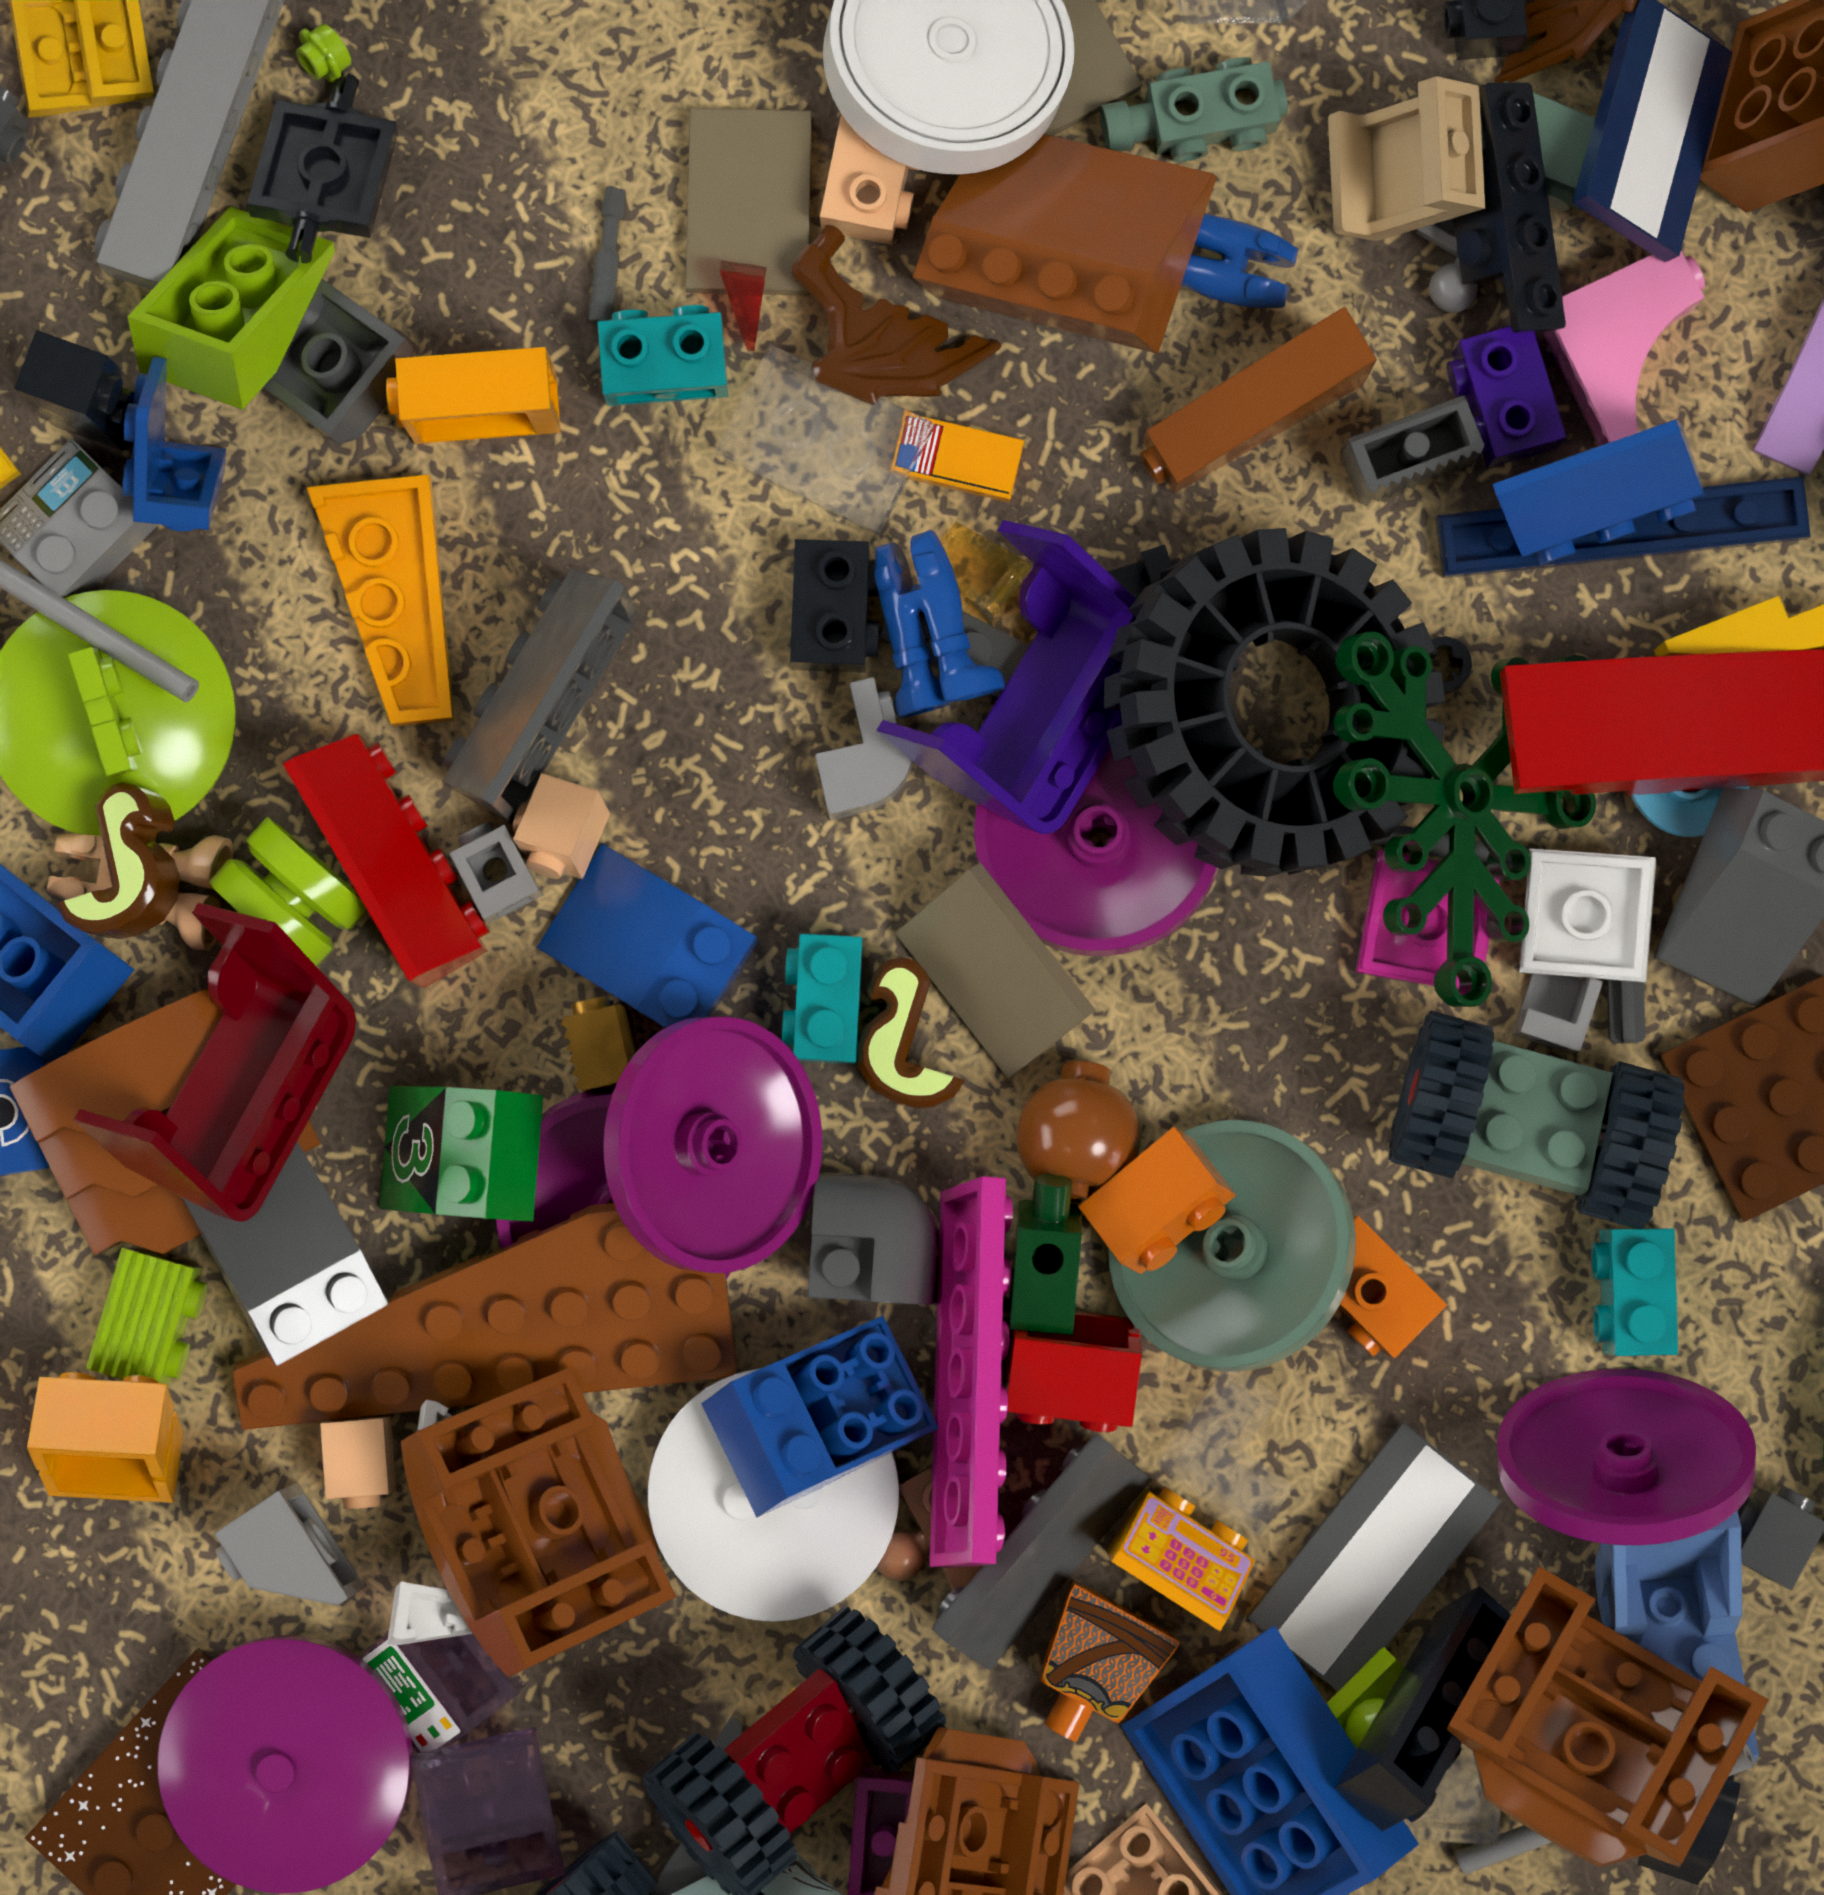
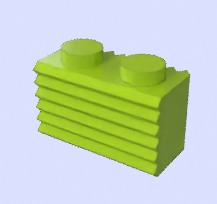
(147, 1317)

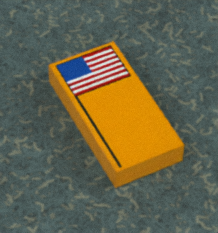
(969, 461)

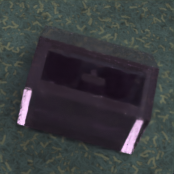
(488, 1814)

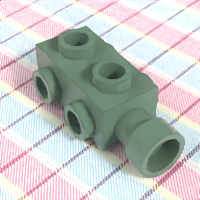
(1217, 115)

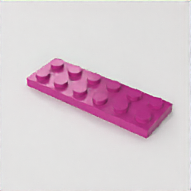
(968, 1374)

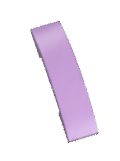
(1796, 420)

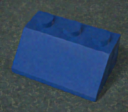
(1601, 492)

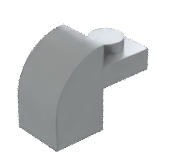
(866, 773)

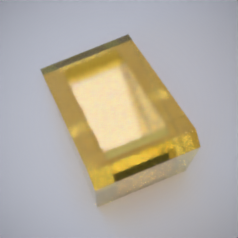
(985, 572)

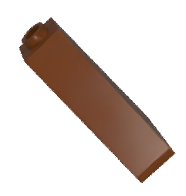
(1259, 402)

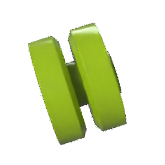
(291, 891)

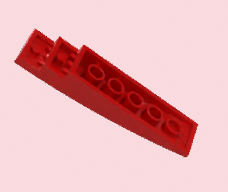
(1666, 722)

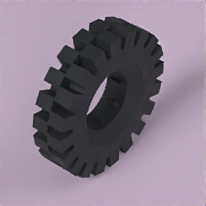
(1181, 716)

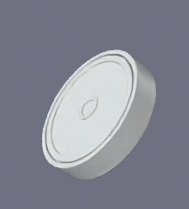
(949, 78)
(773, 1564)

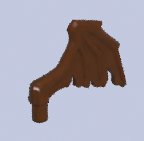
(1570, 30)
(878, 348)

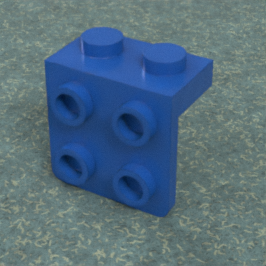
(167, 480)

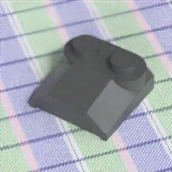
(338, 366)

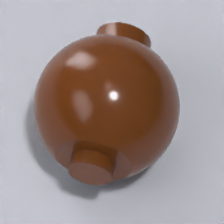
(1078, 1129)

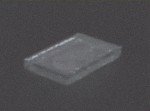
(824, 442)

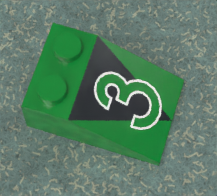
(461, 1152)

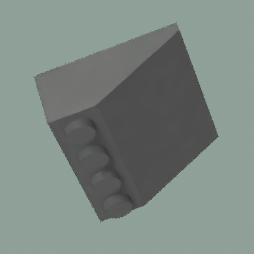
(541, 693)

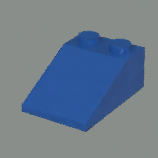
(647, 941)
(49, 972)

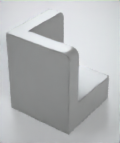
(1557, 1011)

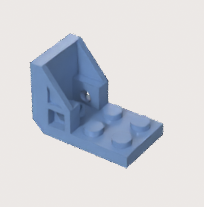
(1678, 1599)

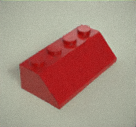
(387, 858)

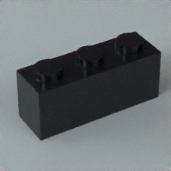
(76, 389)

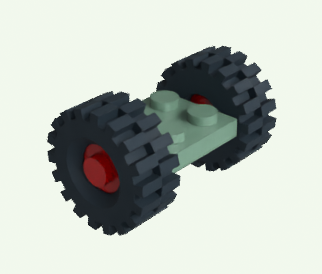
(1537, 1119)

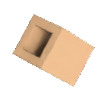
(358, 1460)

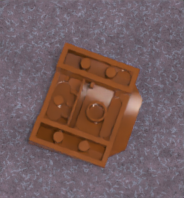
(112, 1077)
(533, 1522)
(1599, 1733)
(982, 1822)

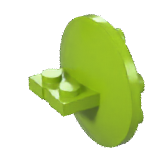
(89, 722)

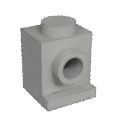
(501, 897)

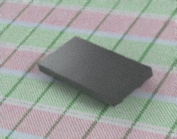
(1041, 1552)

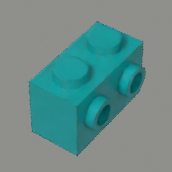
(663, 356)
(827, 998)
(1636, 1292)

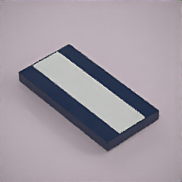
(1653, 128)

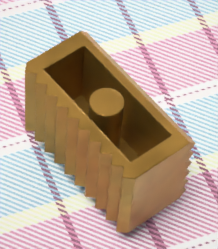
(600, 1042)

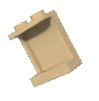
(1407, 162)

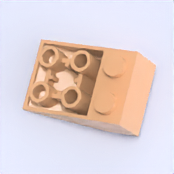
(1139, 1860)

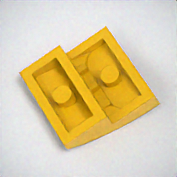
(80, 54)

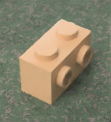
(865, 190)

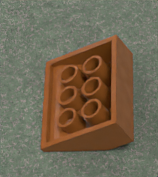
(1771, 109)
(1070, 240)

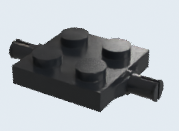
(323, 168)

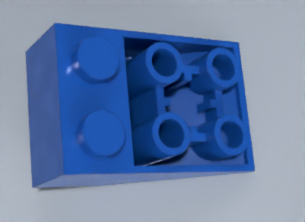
(818, 1415)

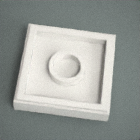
(1588, 915)

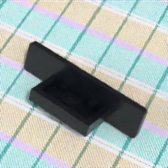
(1515, 228)

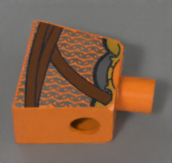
(1100, 1659)

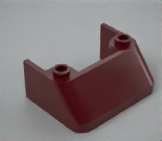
(251, 1082)

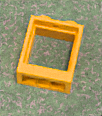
(475, 395)

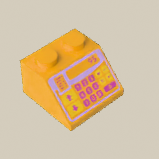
(1181, 1556)

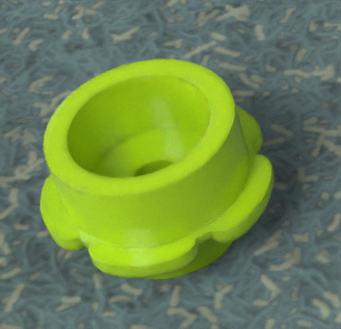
(322, 53)

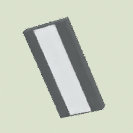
(1374, 1557)

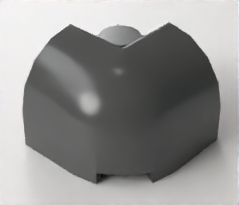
(871, 1241)

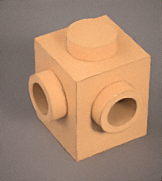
(560, 827)

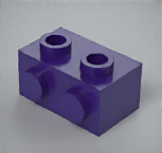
(1507, 394)

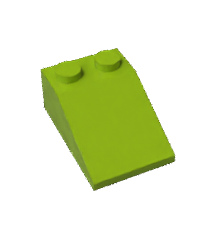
(228, 308)

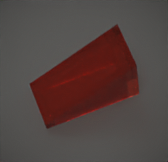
(745, 291)

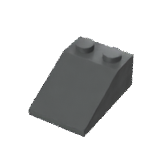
(1748, 895)
(292, 1264)

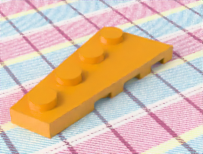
(391, 577)

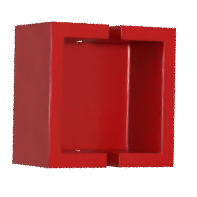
(1076, 1375)

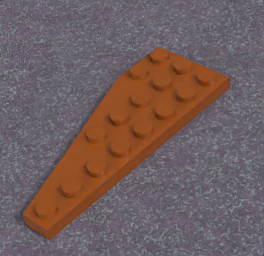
(506, 1319)

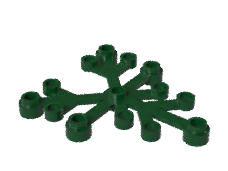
(1460, 870)

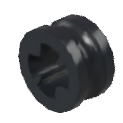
(1458, 654)

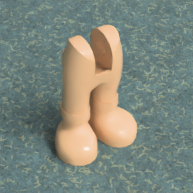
(193, 864)

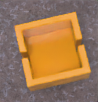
(106, 1438)

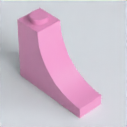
(1612, 331)

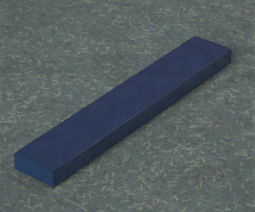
(1723, 519)

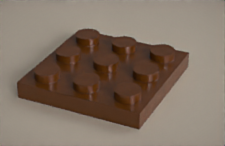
(1759, 1099)

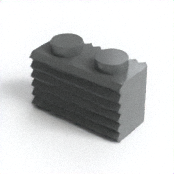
(1412, 450)

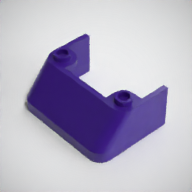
(1051, 716)

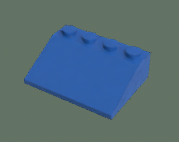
(1255, 1775)

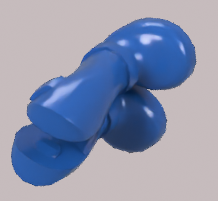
(1226, 278)
(941, 603)

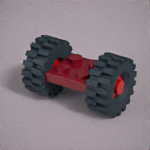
(745, 1800)

